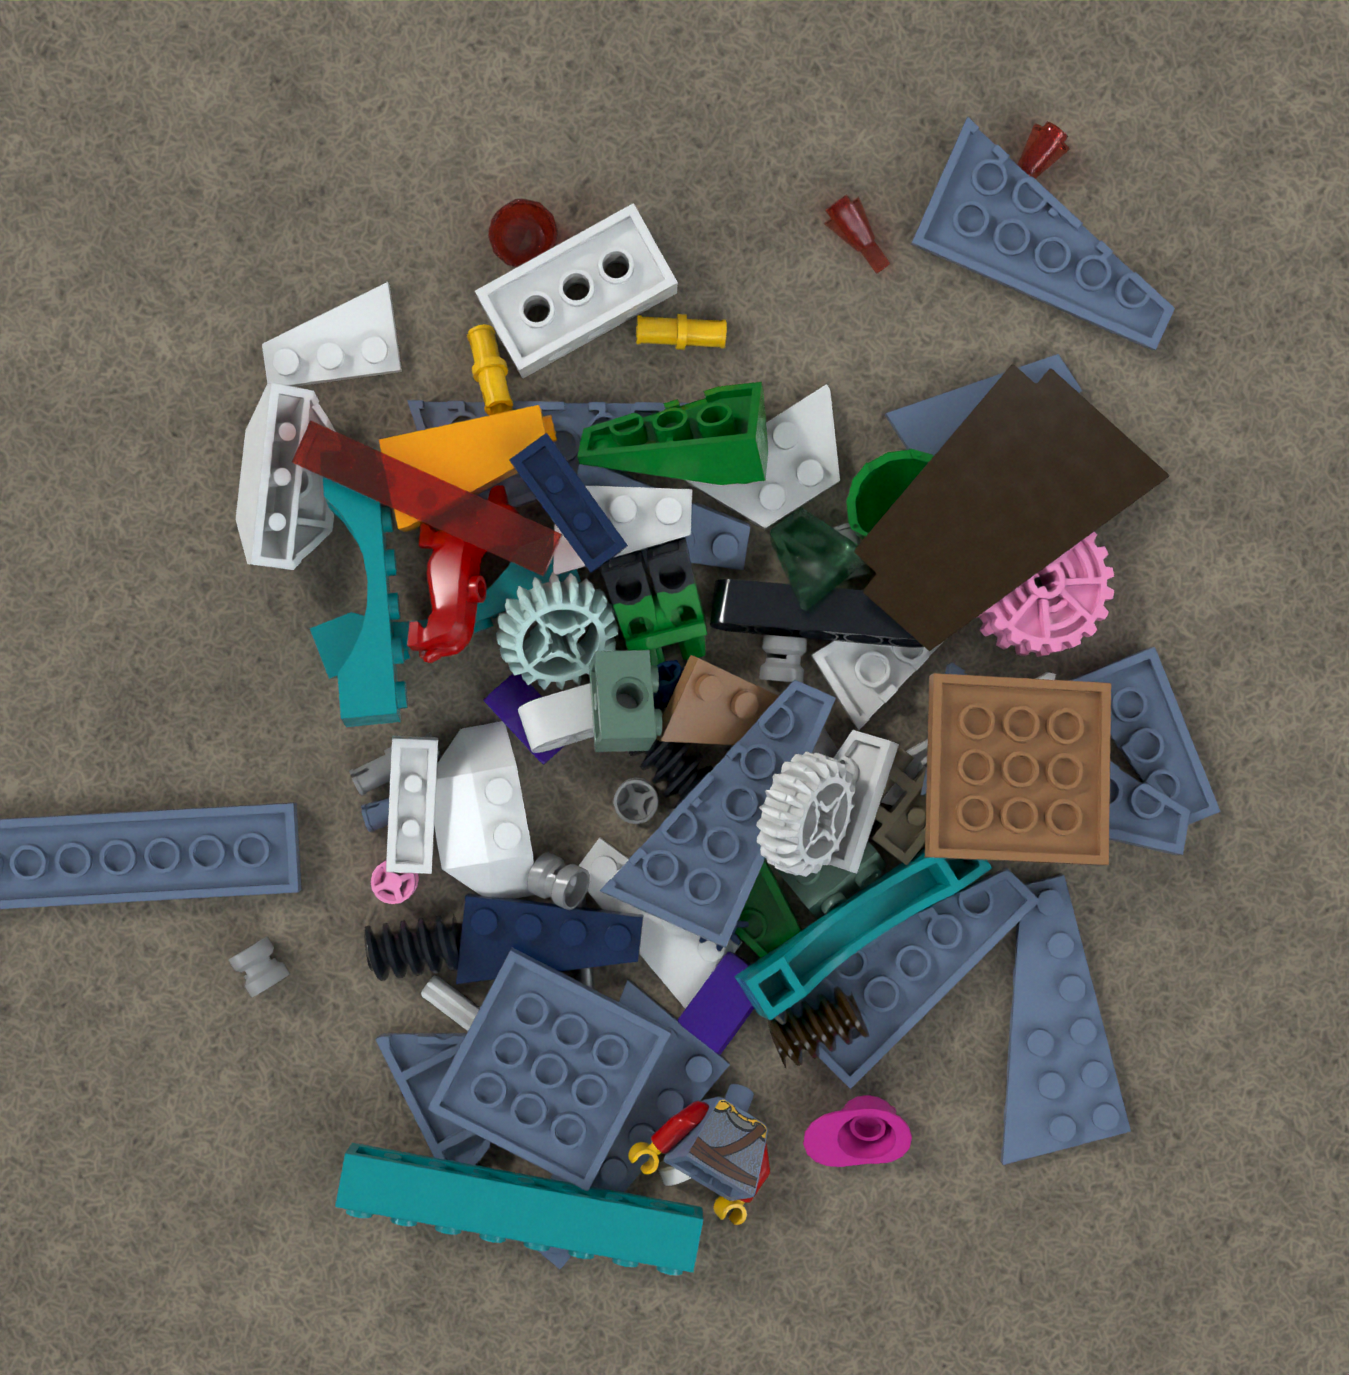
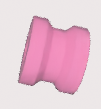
(387, 885)

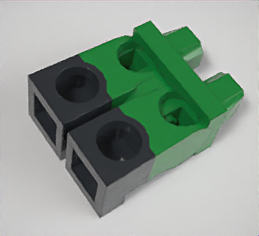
(660, 618)

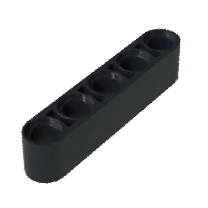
(774, 610)

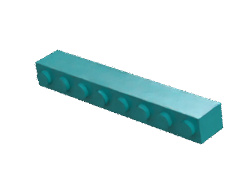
(519, 1208)

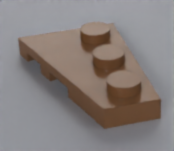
(712, 706)

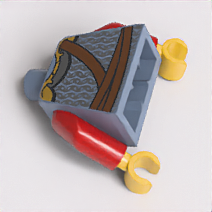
(715, 1146)

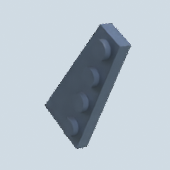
(933, 421)
(714, 536)
(1153, 731)

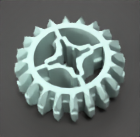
(566, 611)

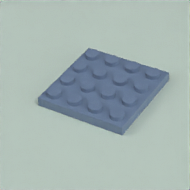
(549, 1069)

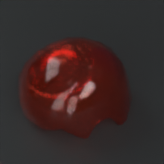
(511, 225)

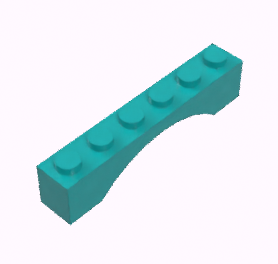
(338, 636)
(369, 676)
(813, 953)

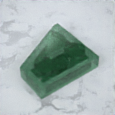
(813, 556)

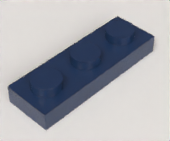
(568, 503)

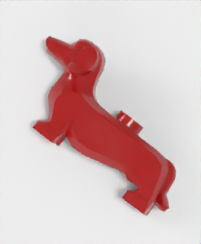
(453, 589)

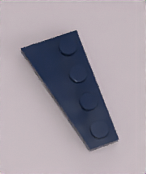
(544, 932)

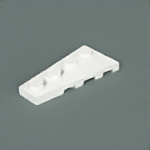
(867, 674)
(667, 949)

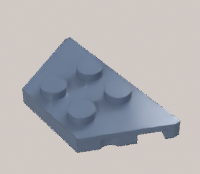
(419, 1067)

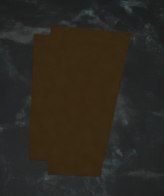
(1000, 504)

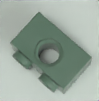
(614, 725)

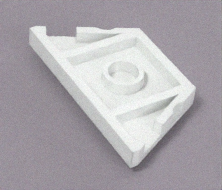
(798, 465)

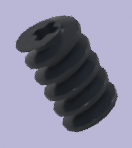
(674, 767)
(412, 948)

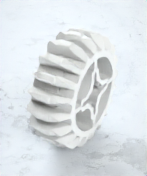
(805, 813)

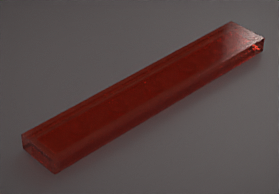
(427, 498)

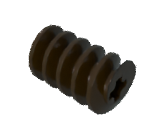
(817, 1027)

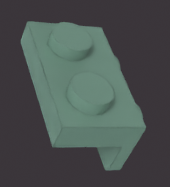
(835, 885)

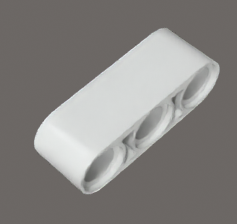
(562, 718)

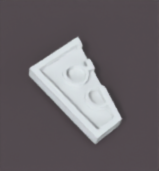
(338, 345)
(640, 516)
(870, 763)

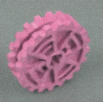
(1059, 611)

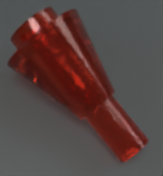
(1043, 149)
(852, 225)

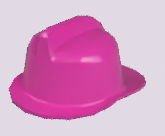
(858, 1134)

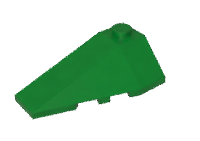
(702, 441)

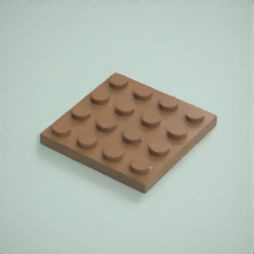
(1018, 769)

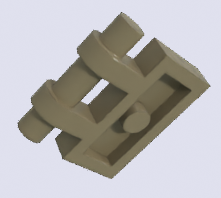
(904, 826)

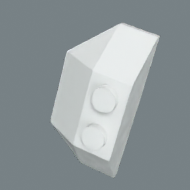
(279, 502)
(482, 814)

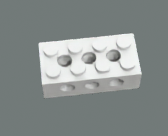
(581, 261)

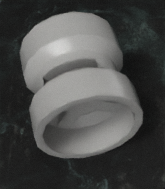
(782, 669)
(637, 807)
(562, 882)
(259, 967)

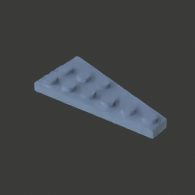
(1058, 1052)

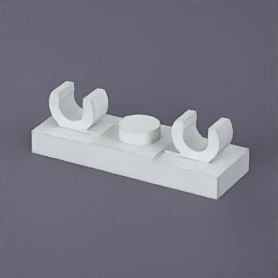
(412, 804)

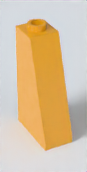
(469, 452)

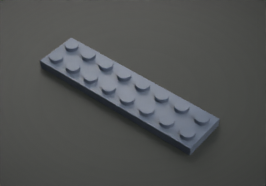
(149, 855)

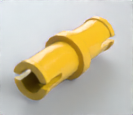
(681, 331)
(489, 369)

